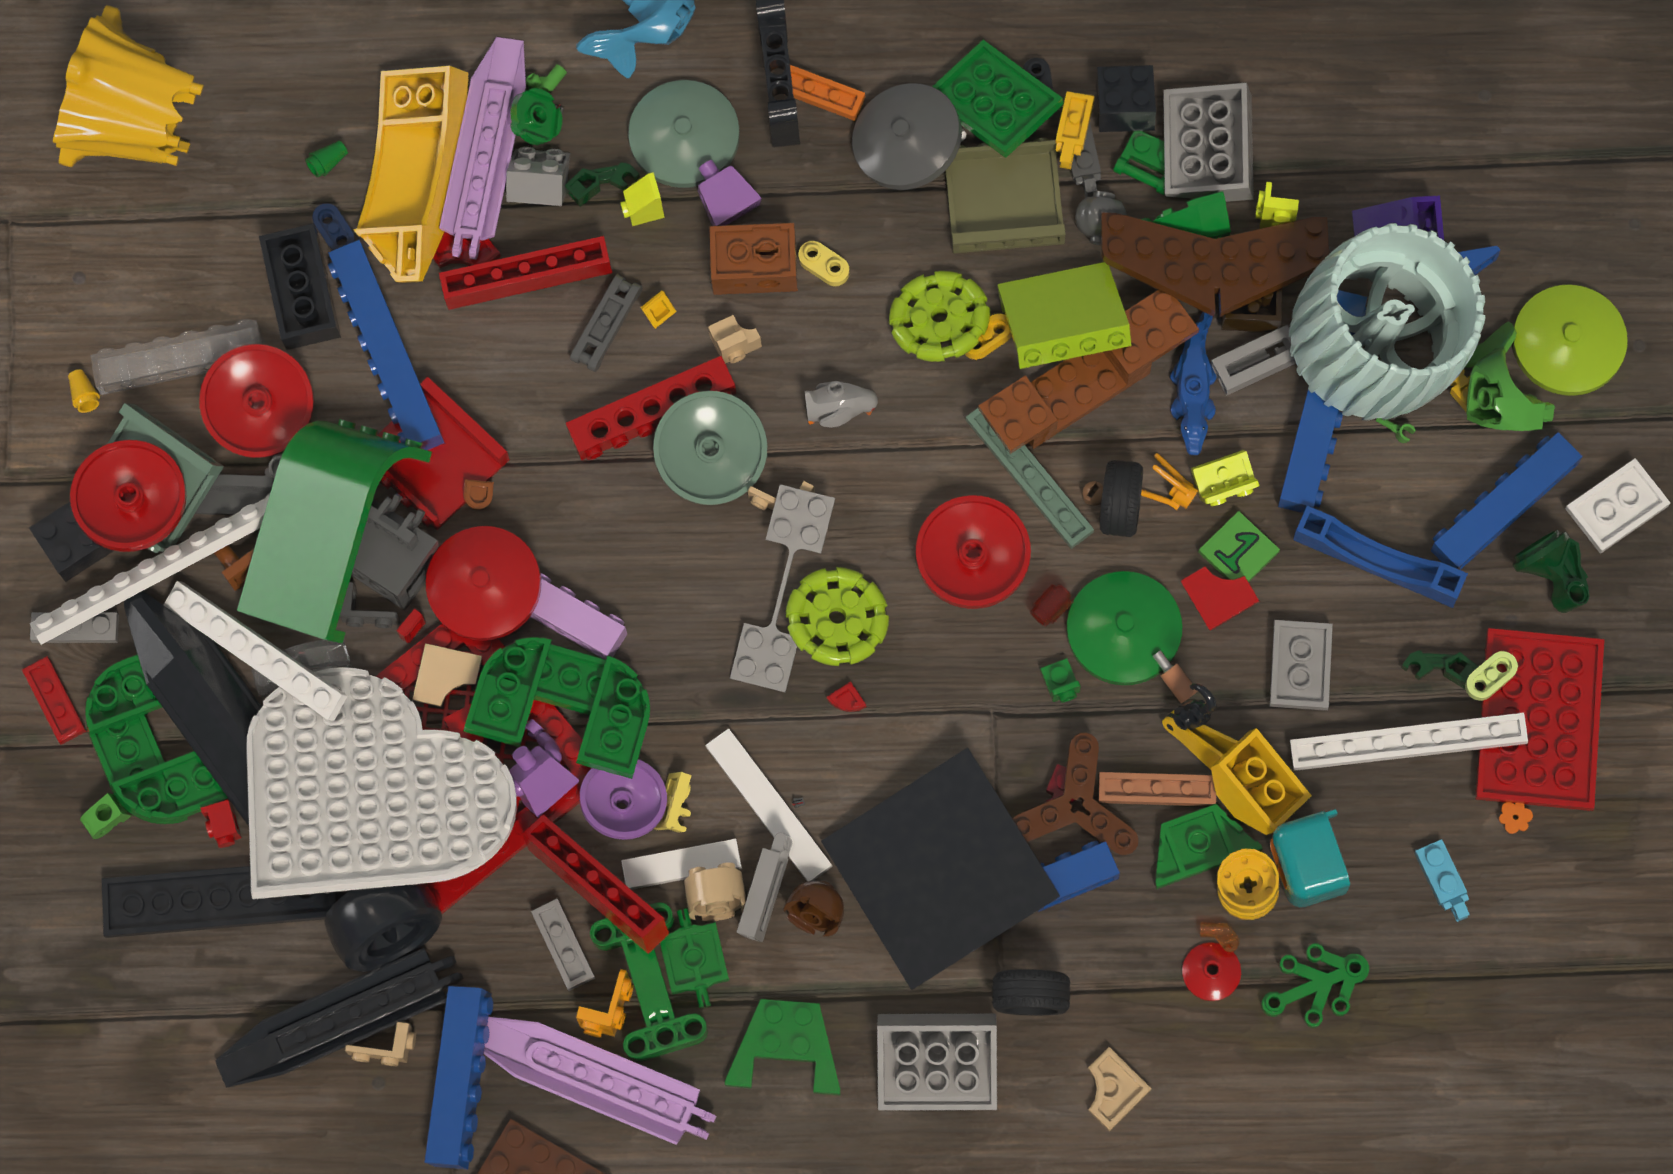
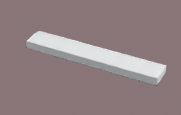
(768, 804)

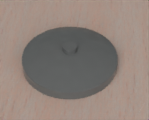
(907, 136)

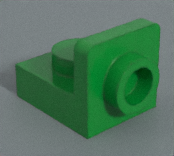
(1060, 681)

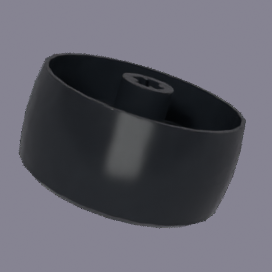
(382, 924)

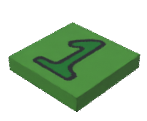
(1239, 549)

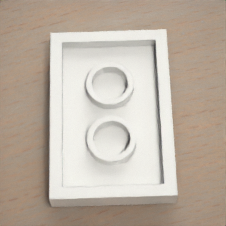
(1617, 505)

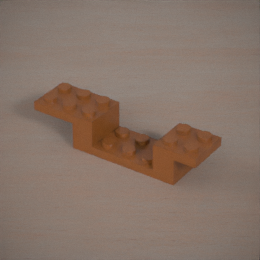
(1079, 385)

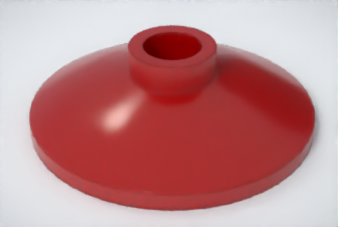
(1209, 986)

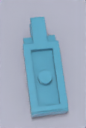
(1443, 878)

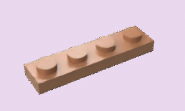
(1156, 789)

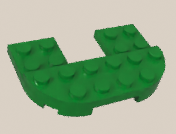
(567, 679)
(130, 756)

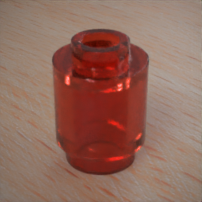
(1051, 605)

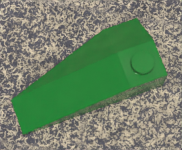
(1203, 217)

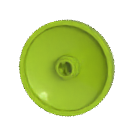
(1569, 340)

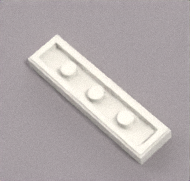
(675, 864)

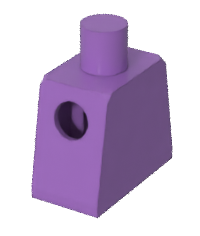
(725, 194)

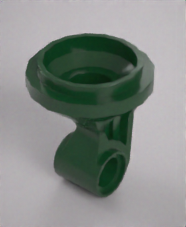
(1559, 560)

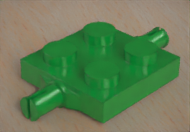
(694, 958)

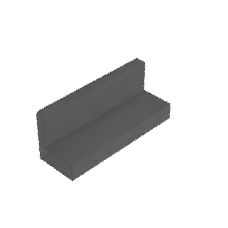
(234, 492)

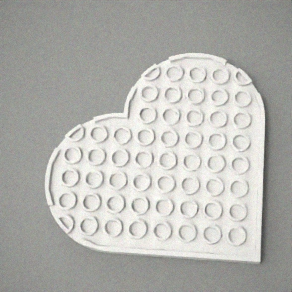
(367, 794)

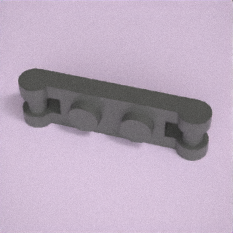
(606, 322)

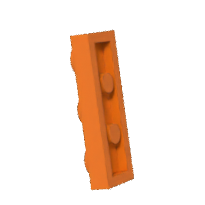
(826, 93)

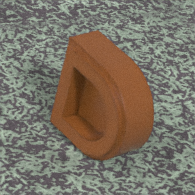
(477, 493)

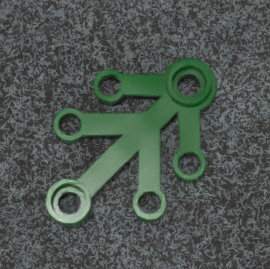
(1319, 983)

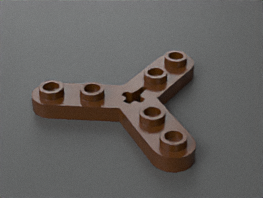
(1079, 783)

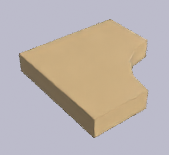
(442, 672)
(1117, 1089)

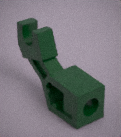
(612, 175)
(1429, 661)

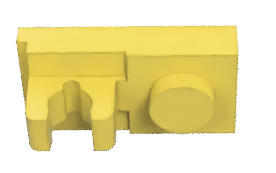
(677, 791)

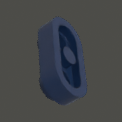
(336, 229)

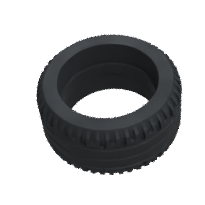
(1121, 498)
(1031, 992)

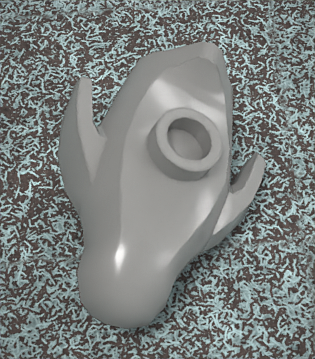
(838, 402)

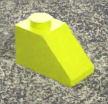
(642, 201)

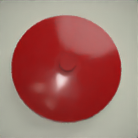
(256, 400)
(128, 495)
(973, 552)
(483, 583)

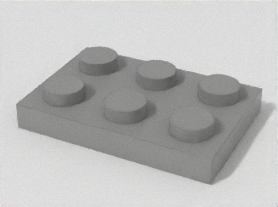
(1301, 665)

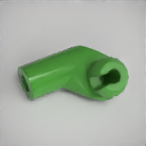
(547, 82)

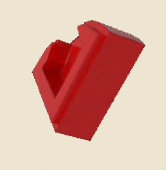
(846, 699)

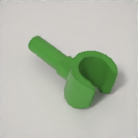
(1398, 429)

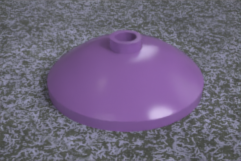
(643, 795)

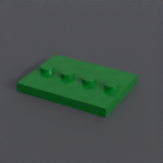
(997, 98)

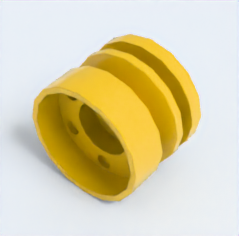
(1253, 868)

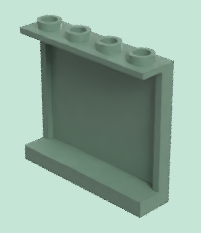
(195, 465)

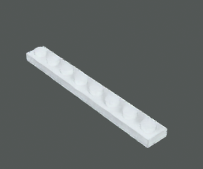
(255, 651)
(1409, 741)

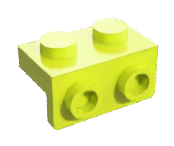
(1274, 210)
(1224, 478)

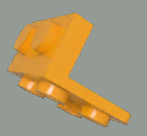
(601, 1023)

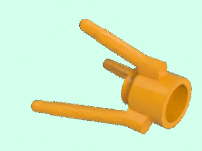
(1182, 490)

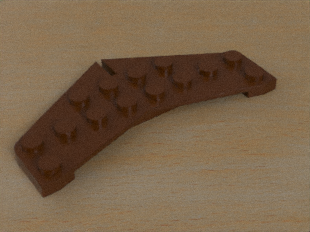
(1199, 267)

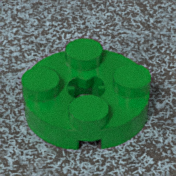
(522, 117)

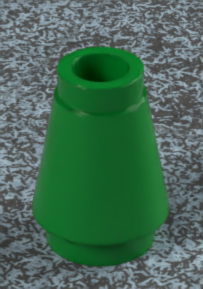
(326, 158)

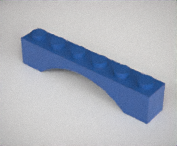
(1417, 574)

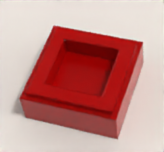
(411, 626)

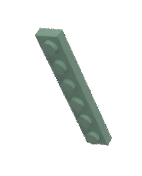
(1036, 484)

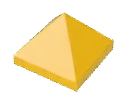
(658, 309)

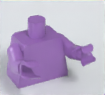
(539, 774)

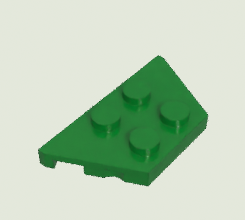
(1198, 844)

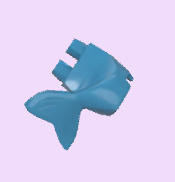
(658, 24)

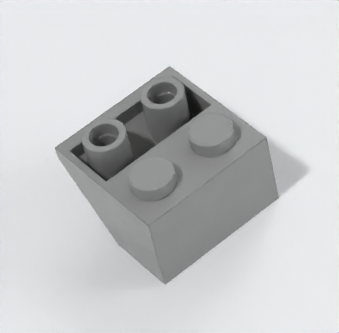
(537, 176)

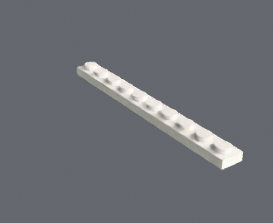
(149, 572)

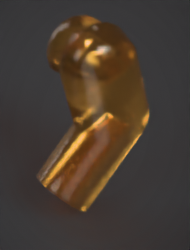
(1223, 933)

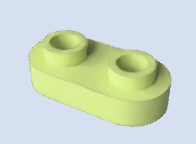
(1490, 676)

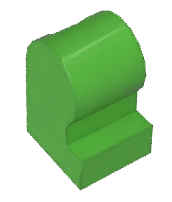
(104, 816)

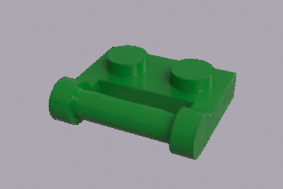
(1148, 152)

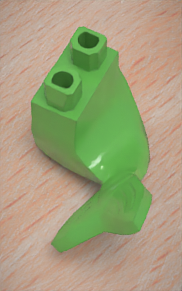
(1493, 396)

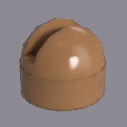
(1097, 497)

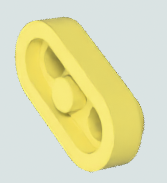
(822, 263)

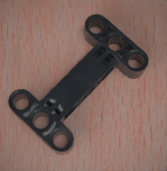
(782, 113)

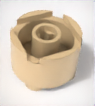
(715, 892)

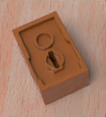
(753, 258)

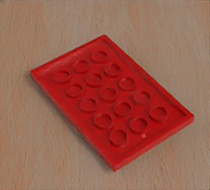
(1561, 702)

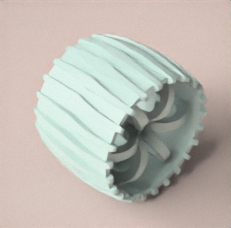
(1429, 276)

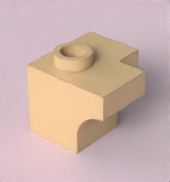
(733, 340)

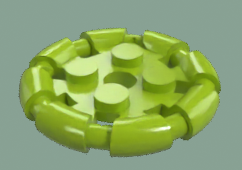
(934, 302)
(841, 600)

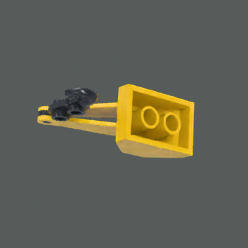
(1245, 772)

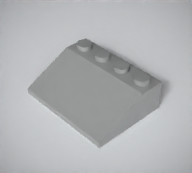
(1209, 142)
(937, 1061)

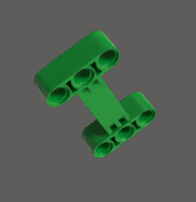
(651, 994)

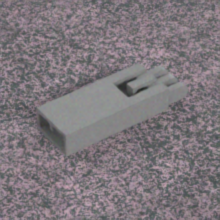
(1251, 362)
(765, 889)

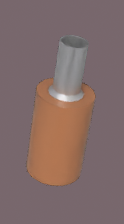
(1175, 678)

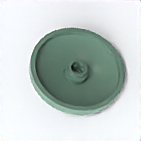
(680, 130)
(710, 447)

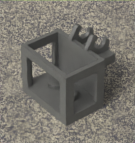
(394, 553)

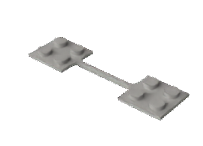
(765, 653)

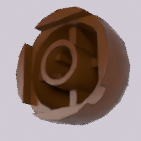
(815, 907)

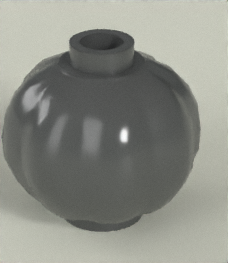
(1089, 214)

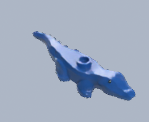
(1193, 379)

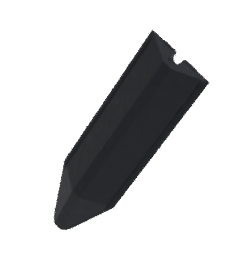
(196, 691)

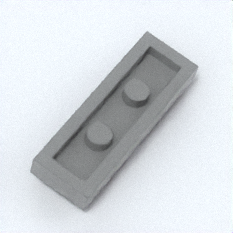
(98, 629)
(563, 944)

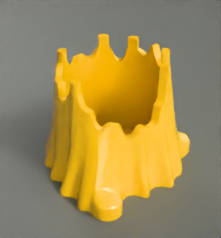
(120, 98)

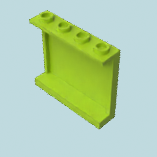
(1064, 315)

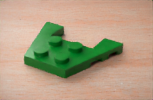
(786, 1033)

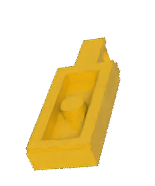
(1073, 126)

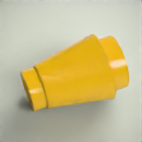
(83, 393)

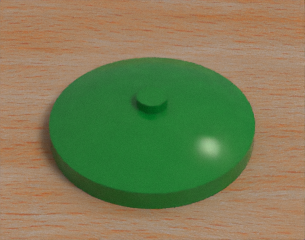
(1121, 625)

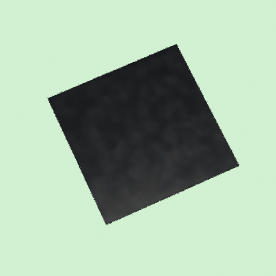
(940, 868)

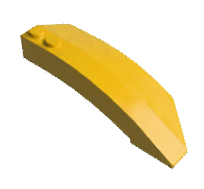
(412, 167)

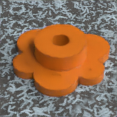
(1523, 817)

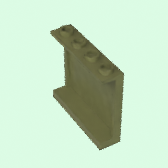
(1003, 199)

